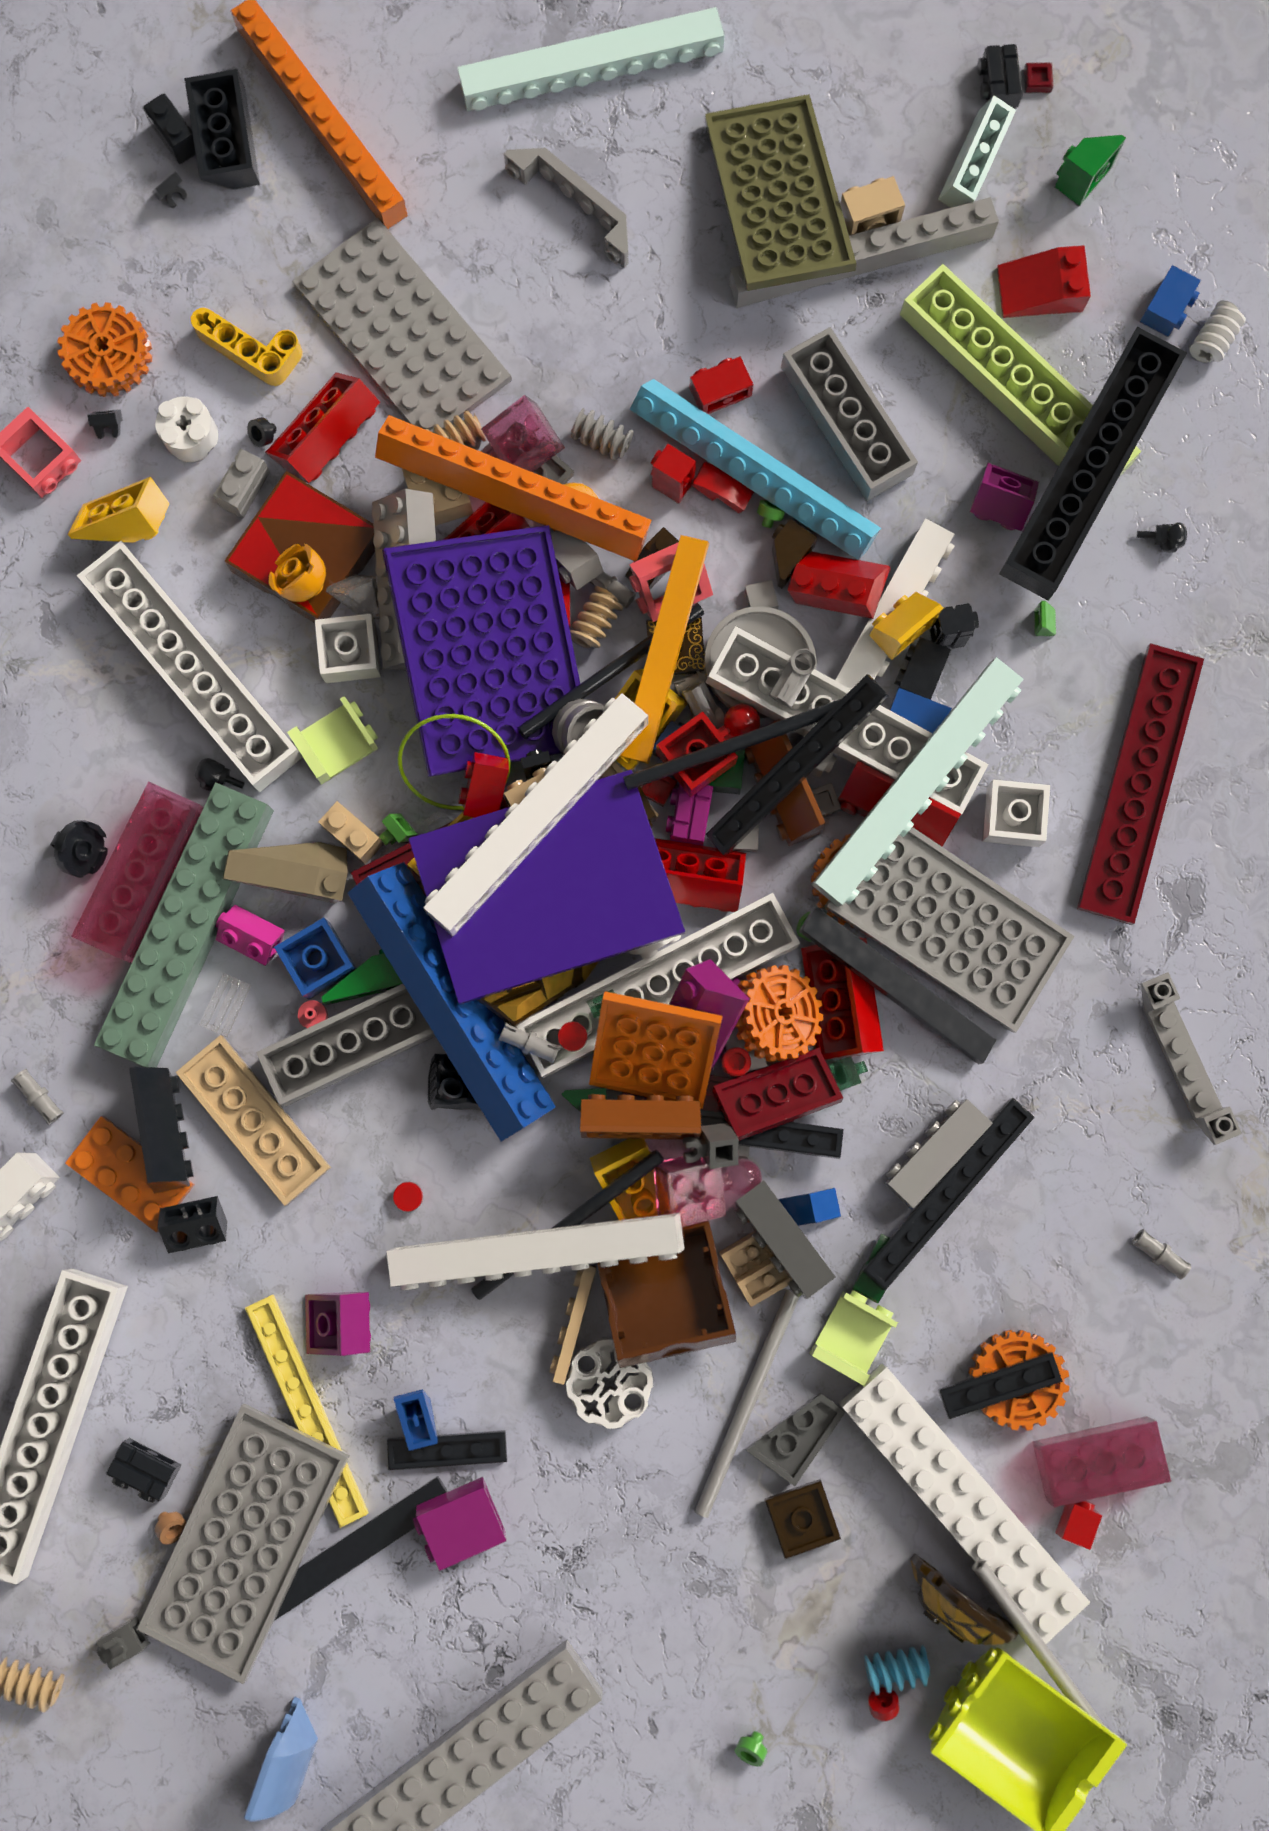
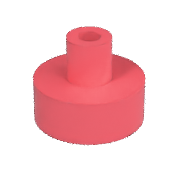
(319, 1013)

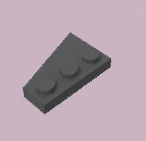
(798, 1438)

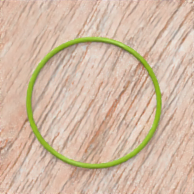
(443, 716)

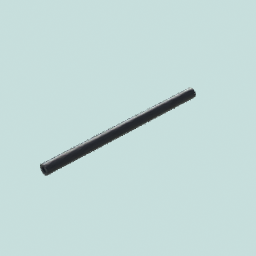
(596, 680)
(727, 747)
(588, 1209)

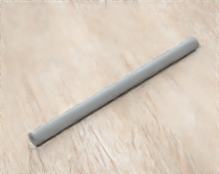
(746, 1404)
(1031, 1637)

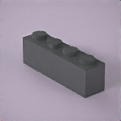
(784, 1240)

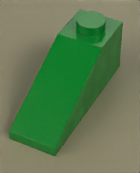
(370, 978)

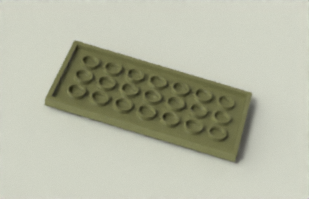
(779, 193)

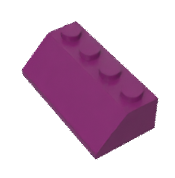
(711, 991)

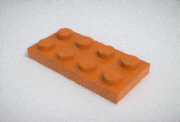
(117, 1168)

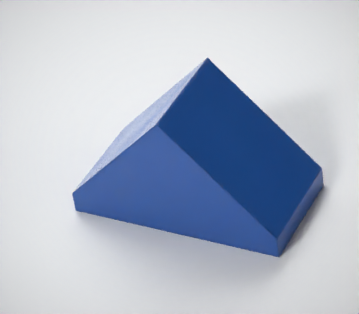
(812, 1206)
(416, 1419)

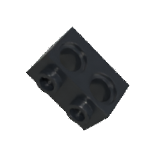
(192, 1224)

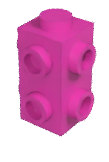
(249, 934)

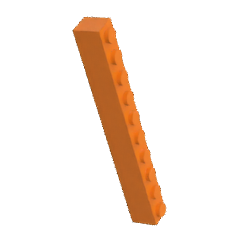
(319, 113)
(512, 488)

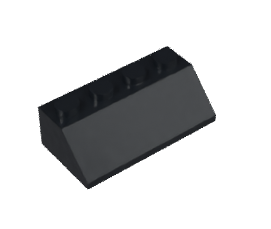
(222, 129)
(160, 1128)

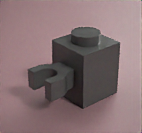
(716, 1145)
(121, 1643)

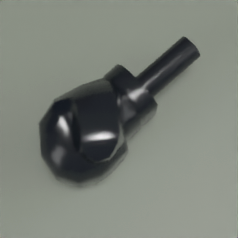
(1168, 536)
(211, 771)

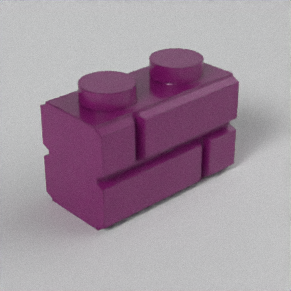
(690, 815)

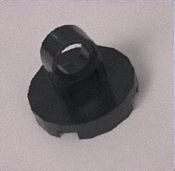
(80, 848)

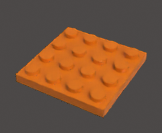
(653, 1048)

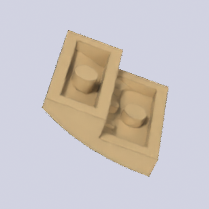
(753, 1270)

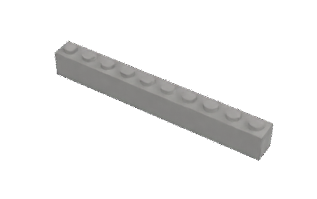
(892, 246)

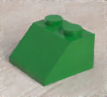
(1087, 165)

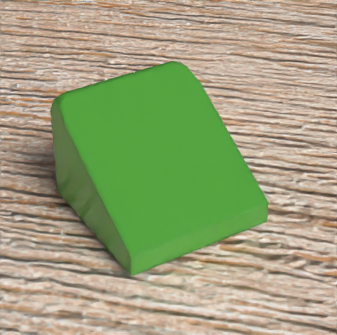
(1045, 619)

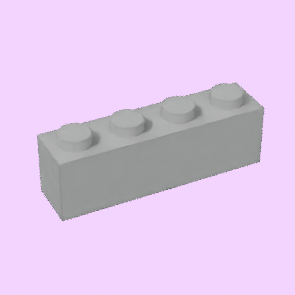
(937, 1153)

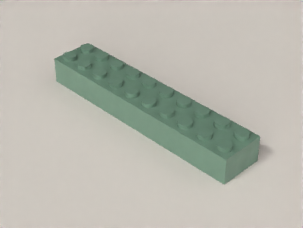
(182, 929)

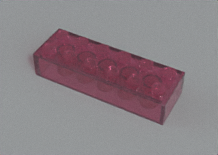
(138, 872)

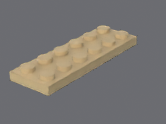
(253, 1120)

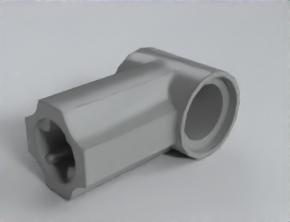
(792, 679)
(699, 699)

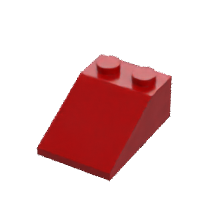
(1045, 283)

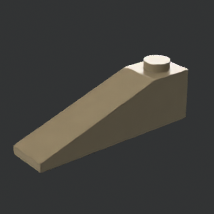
(302, 869)

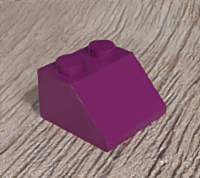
(1004, 497)
(337, 1323)

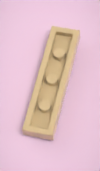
(569, 1335)

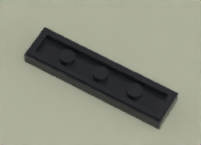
(1000, 1385)
(449, 1451)

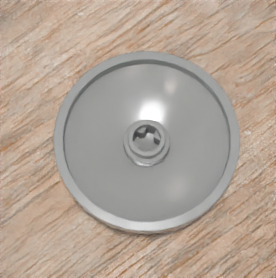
(765, 624)

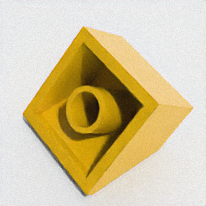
(905, 623)

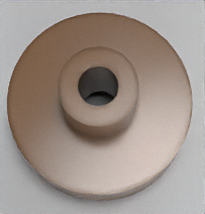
(169, 1527)

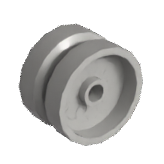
(572, 720)

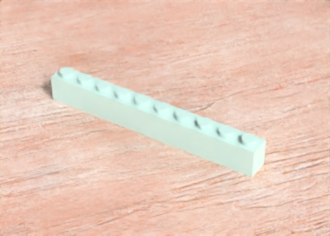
(591, 59)
(917, 782)

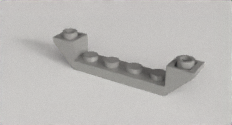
(525, 163)
(1184, 1062)

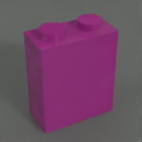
(459, 1524)

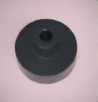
(261, 431)

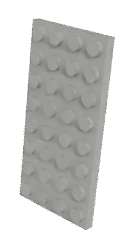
(401, 329)
(958, 928)
(243, 1543)

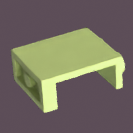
(335, 741)
(853, 1336)

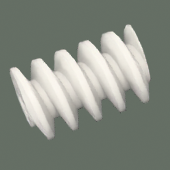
(1217, 332)

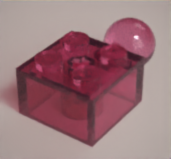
(519, 421)
(698, 1190)

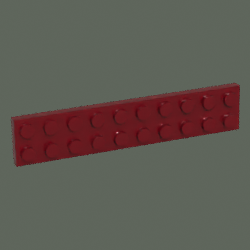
(1140, 784)

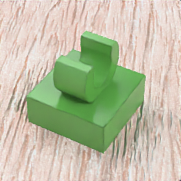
(397, 829)

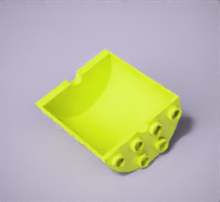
(1022, 1741)

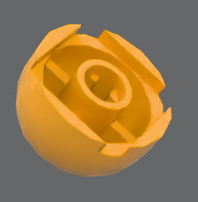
(298, 573)

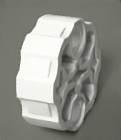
(634, 1384)

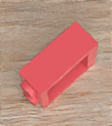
(18, 433)
(656, 565)

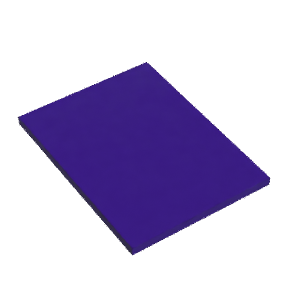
(482, 641)
(573, 901)

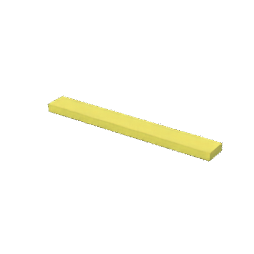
(302, 1399)

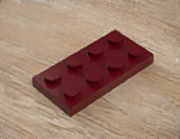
(777, 1094)

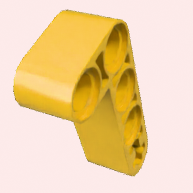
(243, 343)

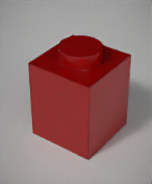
(1079, 1523)

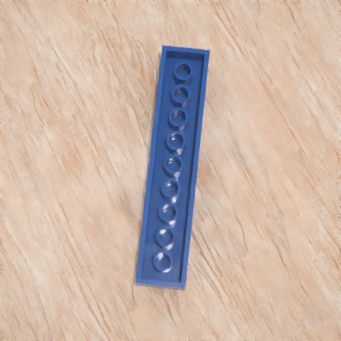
(468, 1032)

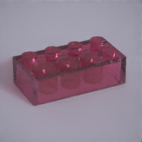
(1101, 1461)

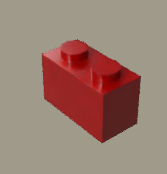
(721, 385)
(672, 473)
(485, 784)

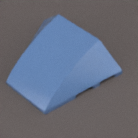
(284, 1766)

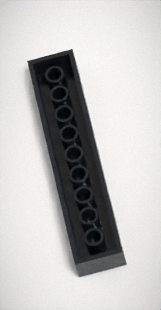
(1093, 464)

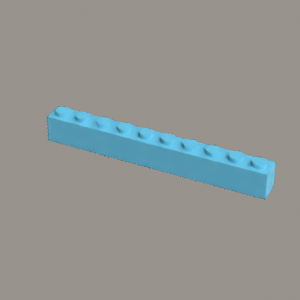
(755, 468)

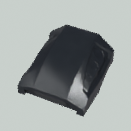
(446, 1086)

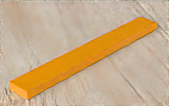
(667, 642)

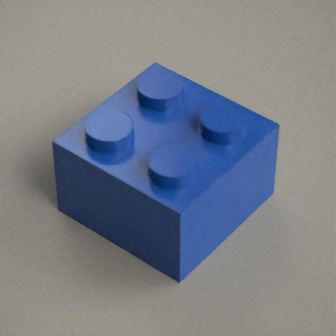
(315, 958)

